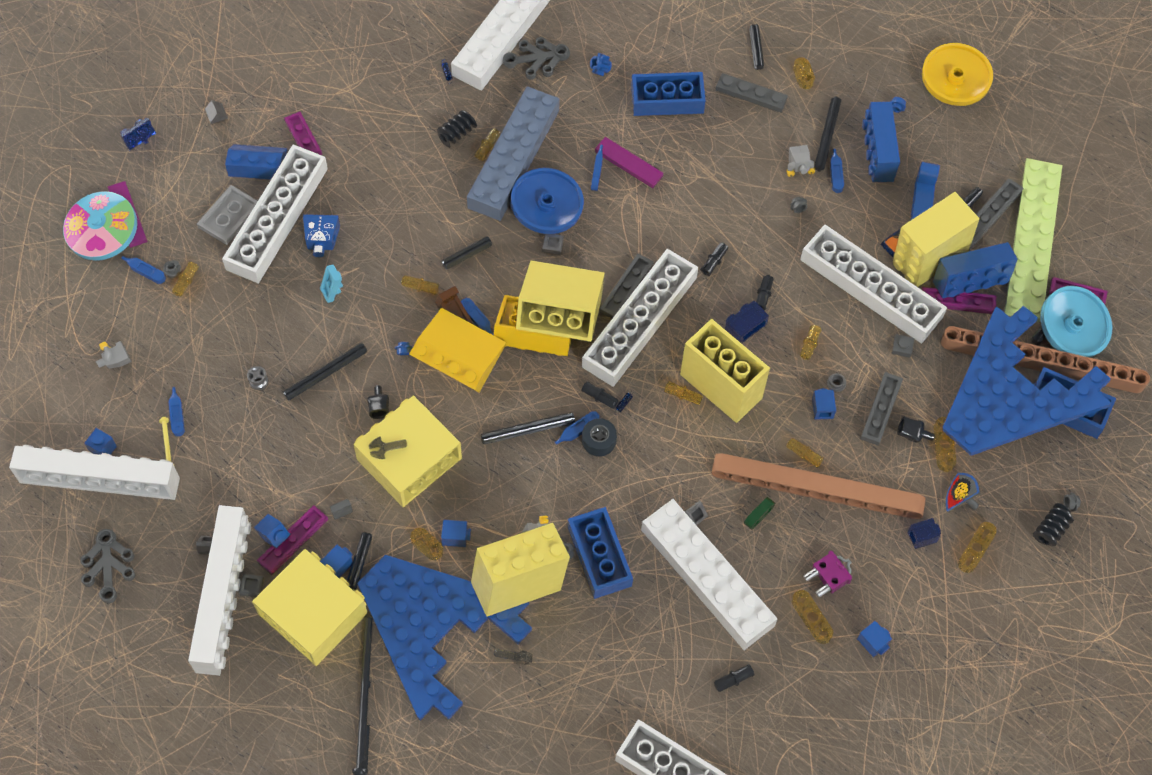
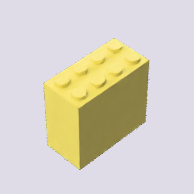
(934, 234)
(560, 300)
(724, 370)
(410, 469)
(519, 569)
(311, 606)

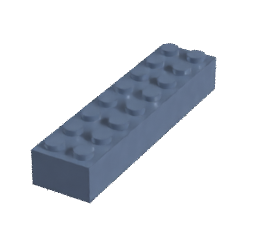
(513, 153)

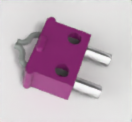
(833, 572)

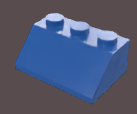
(254, 161)

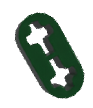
(759, 513)

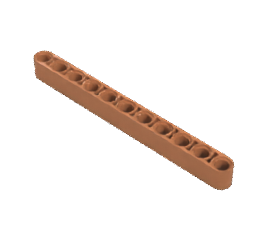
(1054, 357)
(818, 486)

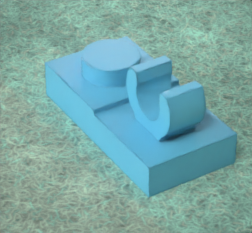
(331, 283)

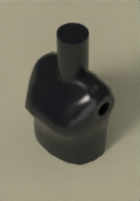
(378, 404)
(913, 430)

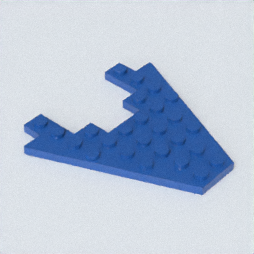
(1001, 404)
(415, 612)

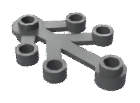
(538, 56)
(106, 563)

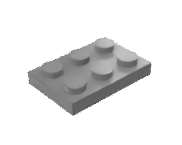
(227, 215)

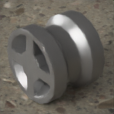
(257, 373)

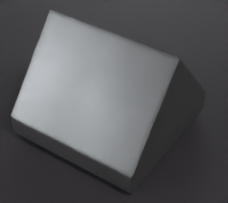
(215, 112)
(697, 512)
(204, 544)

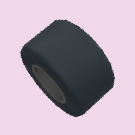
(601, 430)

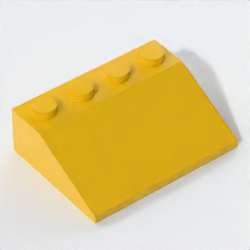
(506, 330)
(458, 349)

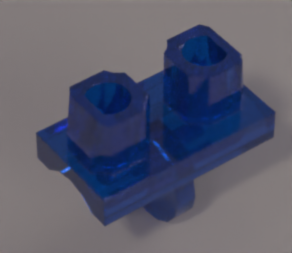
(137, 133)

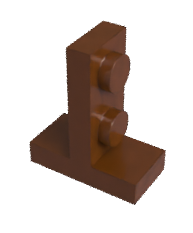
(449, 301)

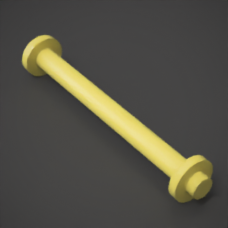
(164, 421)

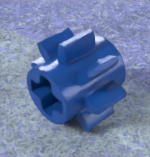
(600, 64)

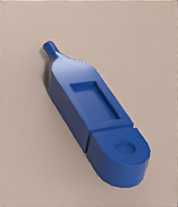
(597, 169)
(836, 173)
(145, 270)
(476, 315)
(176, 414)
(576, 428)

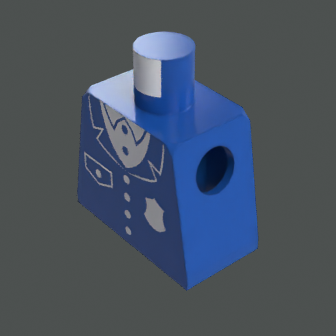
(321, 232)

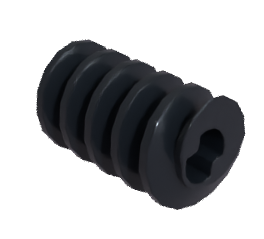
(455, 126)
(1053, 525)

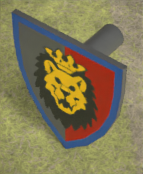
(962, 490)

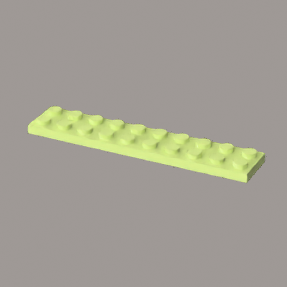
(1034, 236)

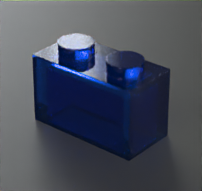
(746, 322)

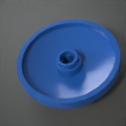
(547, 201)

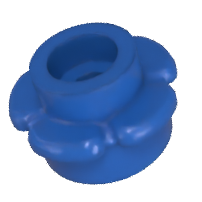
(898, 104)
(403, 348)

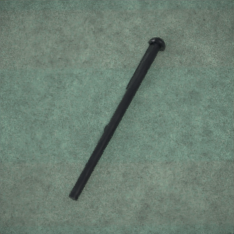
(364, 729)

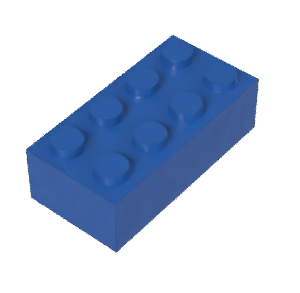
(668, 93)
(881, 142)
(975, 270)
(1091, 424)
(600, 552)

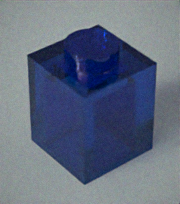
(924, 533)

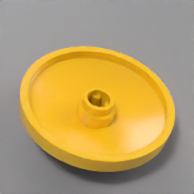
(957, 74)

